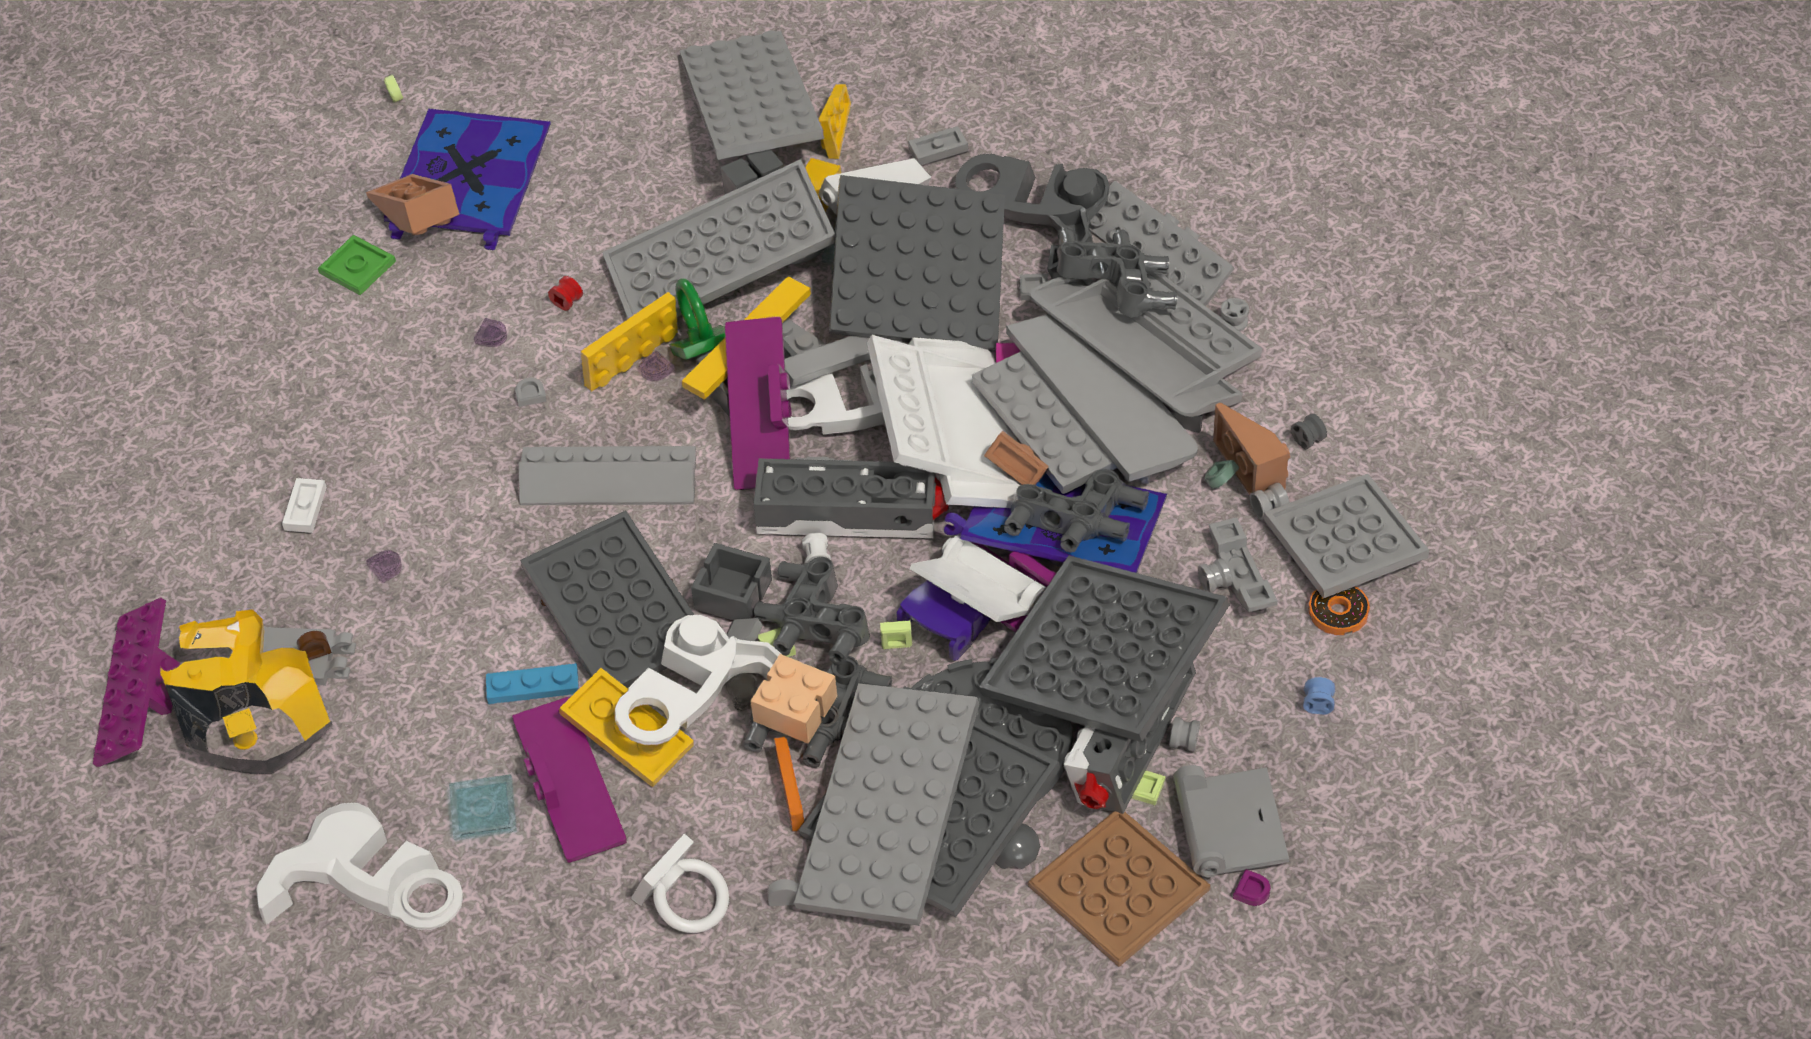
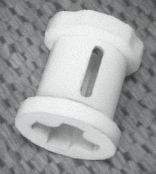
(815, 546)

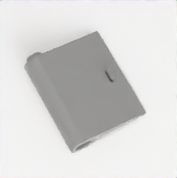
(1225, 821)

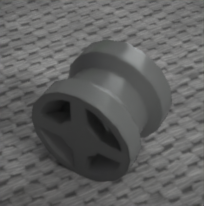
(1308, 431)

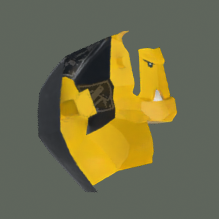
(218, 686)

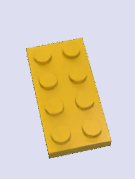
(629, 342)
(593, 713)

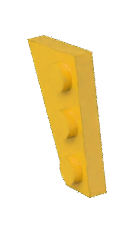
(834, 120)

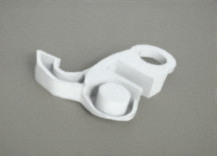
(830, 409)
(701, 653)
(335, 853)

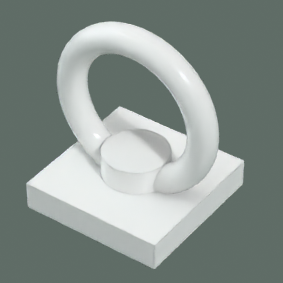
(667, 873)

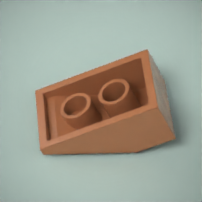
(416, 203)
(1253, 448)

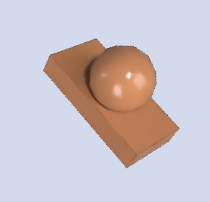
(1016, 459)

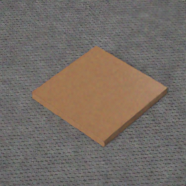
(1119, 886)

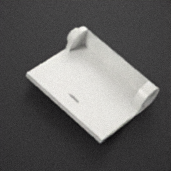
(981, 580)

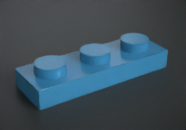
(532, 683)

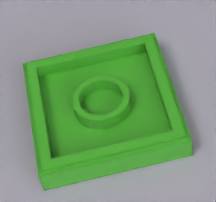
(356, 264)

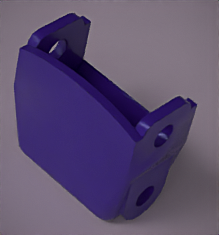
(943, 616)

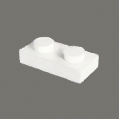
(304, 505)

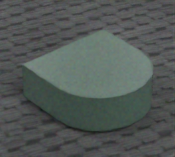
(1220, 473)

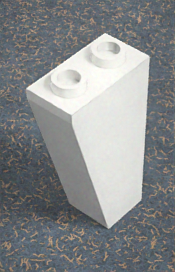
(902, 171)

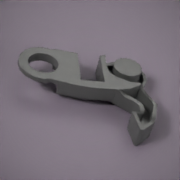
(1068, 201)

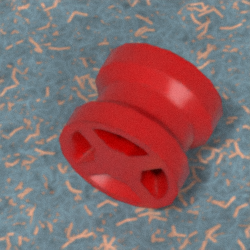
(565, 293)

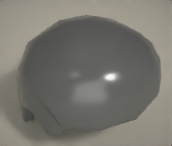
(1021, 849)

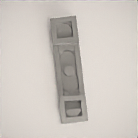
(1247, 581)

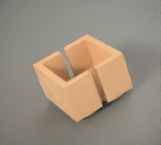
(790, 696)

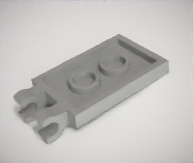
(323, 666)

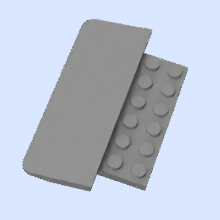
(1167, 351)
(1080, 408)

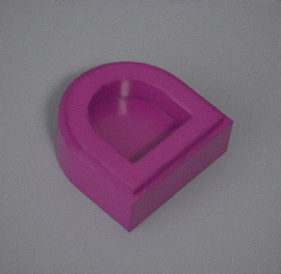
(1252, 889)

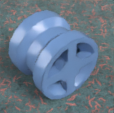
(1319, 696)

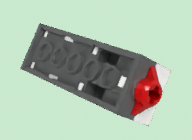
(846, 498)
(1109, 767)

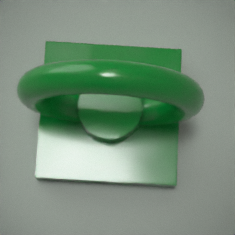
(700, 333)

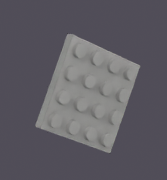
(1346, 535)

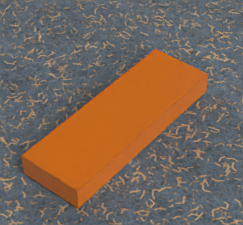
(789, 783)

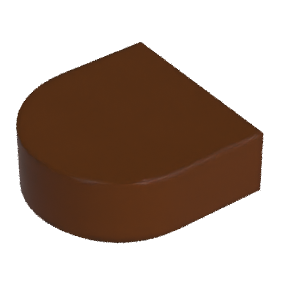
(314, 643)

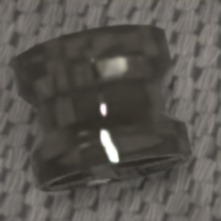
(742, 690)

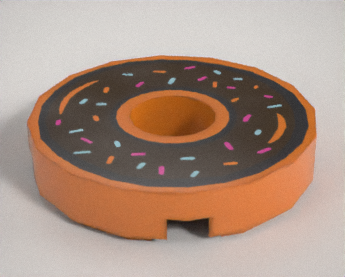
(1340, 622)

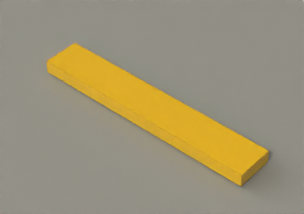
(713, 367)

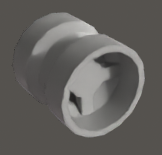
(1269, 499)

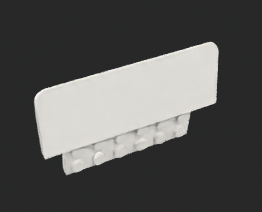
(941, 417)

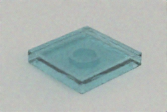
(483, 807)

